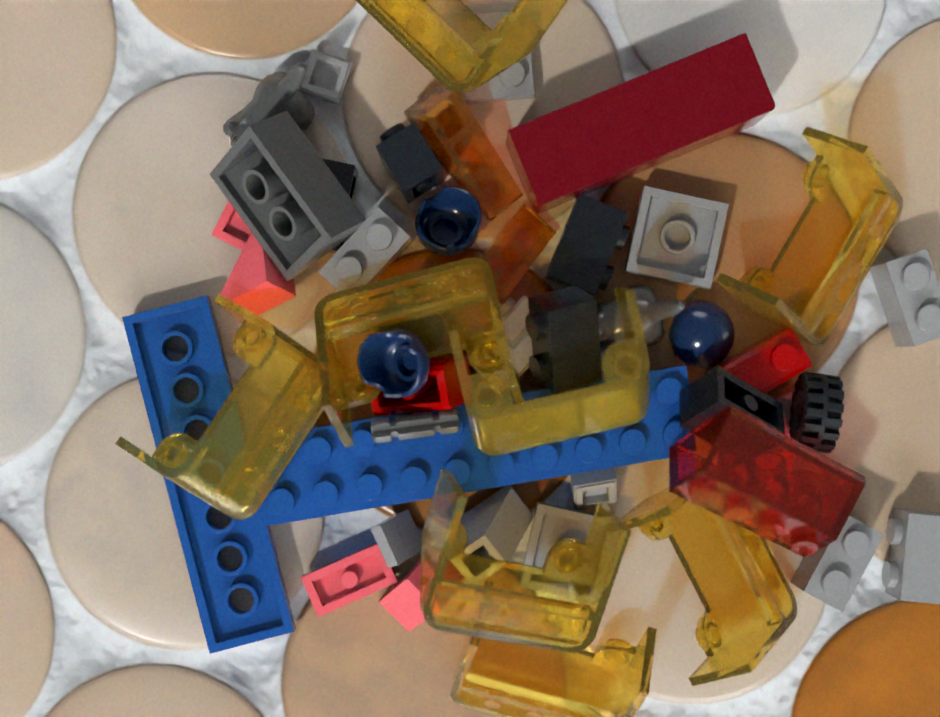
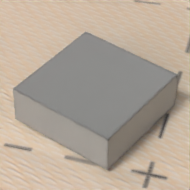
(326, 77)
(593, 487)
(397, 538)

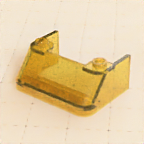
(457, 42)
(831, 244)
(419, 302)
(620, 401)
(254, 428)
(734, 577)
(513, 601)
(545, 682)

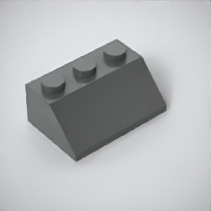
(286, 194)

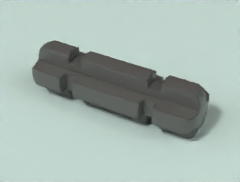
(415, 425)

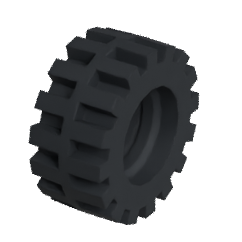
(817, 411)

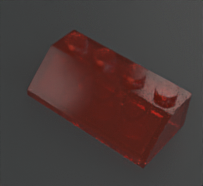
(764, 481)

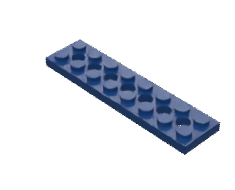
(199, 537)

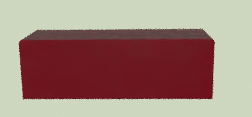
(639, 123)

